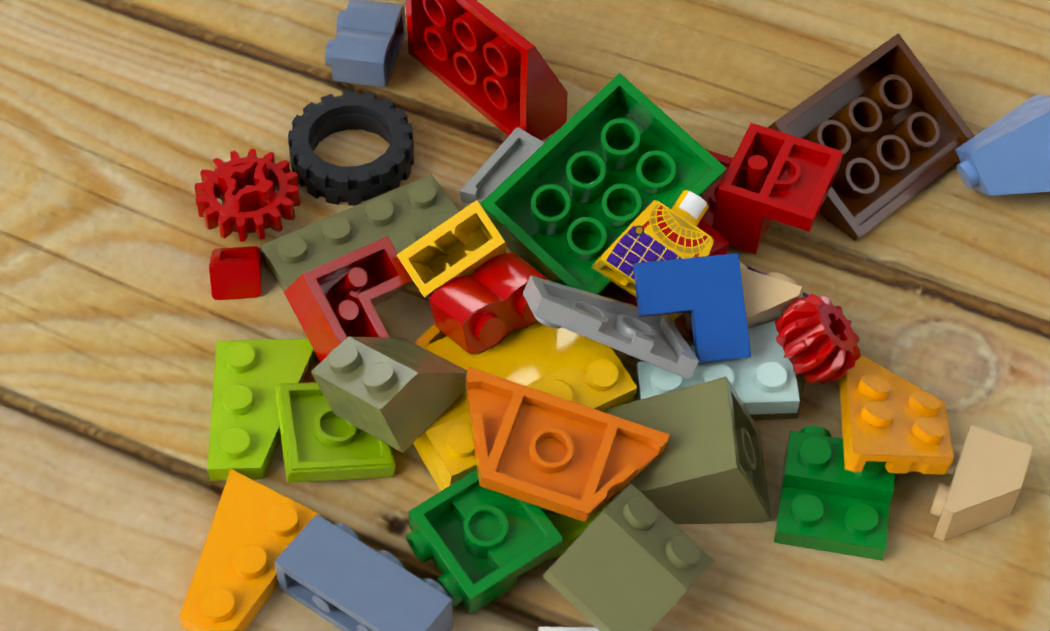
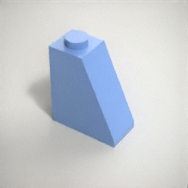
(1010, 153)

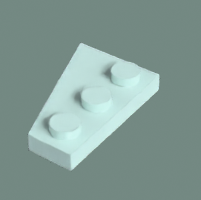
(762, 382)

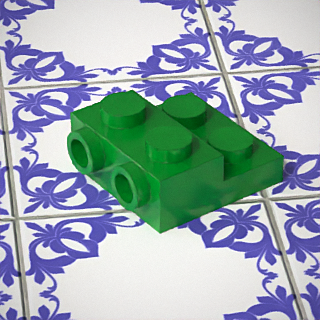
(830, 506)
(480, 540)

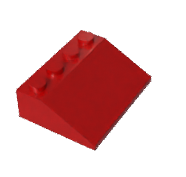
(487, 65)

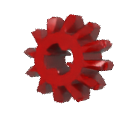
(817, 339)

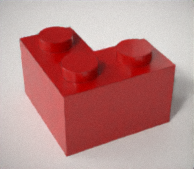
(342, 294)

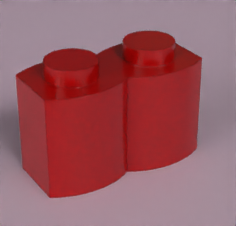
(486, 305)

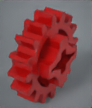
(247, 195)

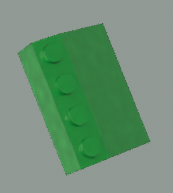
(594, 182)

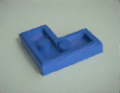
(706, 289)

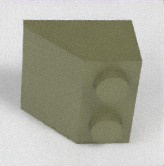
(389, 387)
(628, 565)

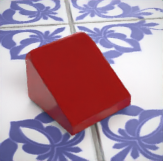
(236, 273)

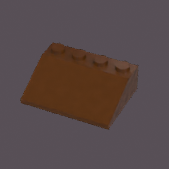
(892, 134)

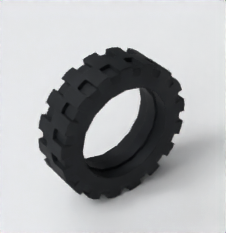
(343, 113)

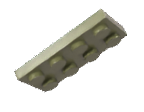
(401, 214)

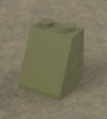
(711, 459)

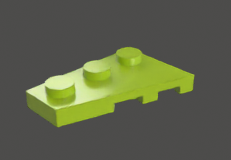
(244, 402)

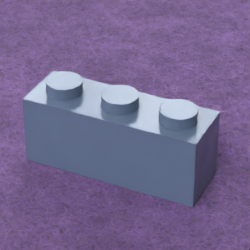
(358, 586)

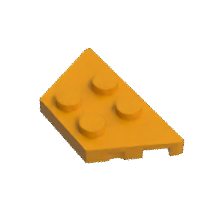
(892, 422)

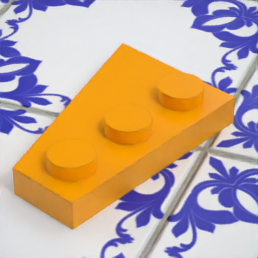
(239, 555)

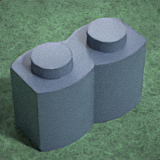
(366, 42)

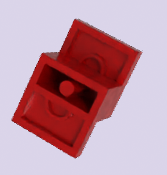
(767, 181)

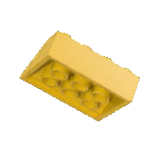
(532, 356)

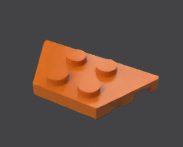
(553, 447)

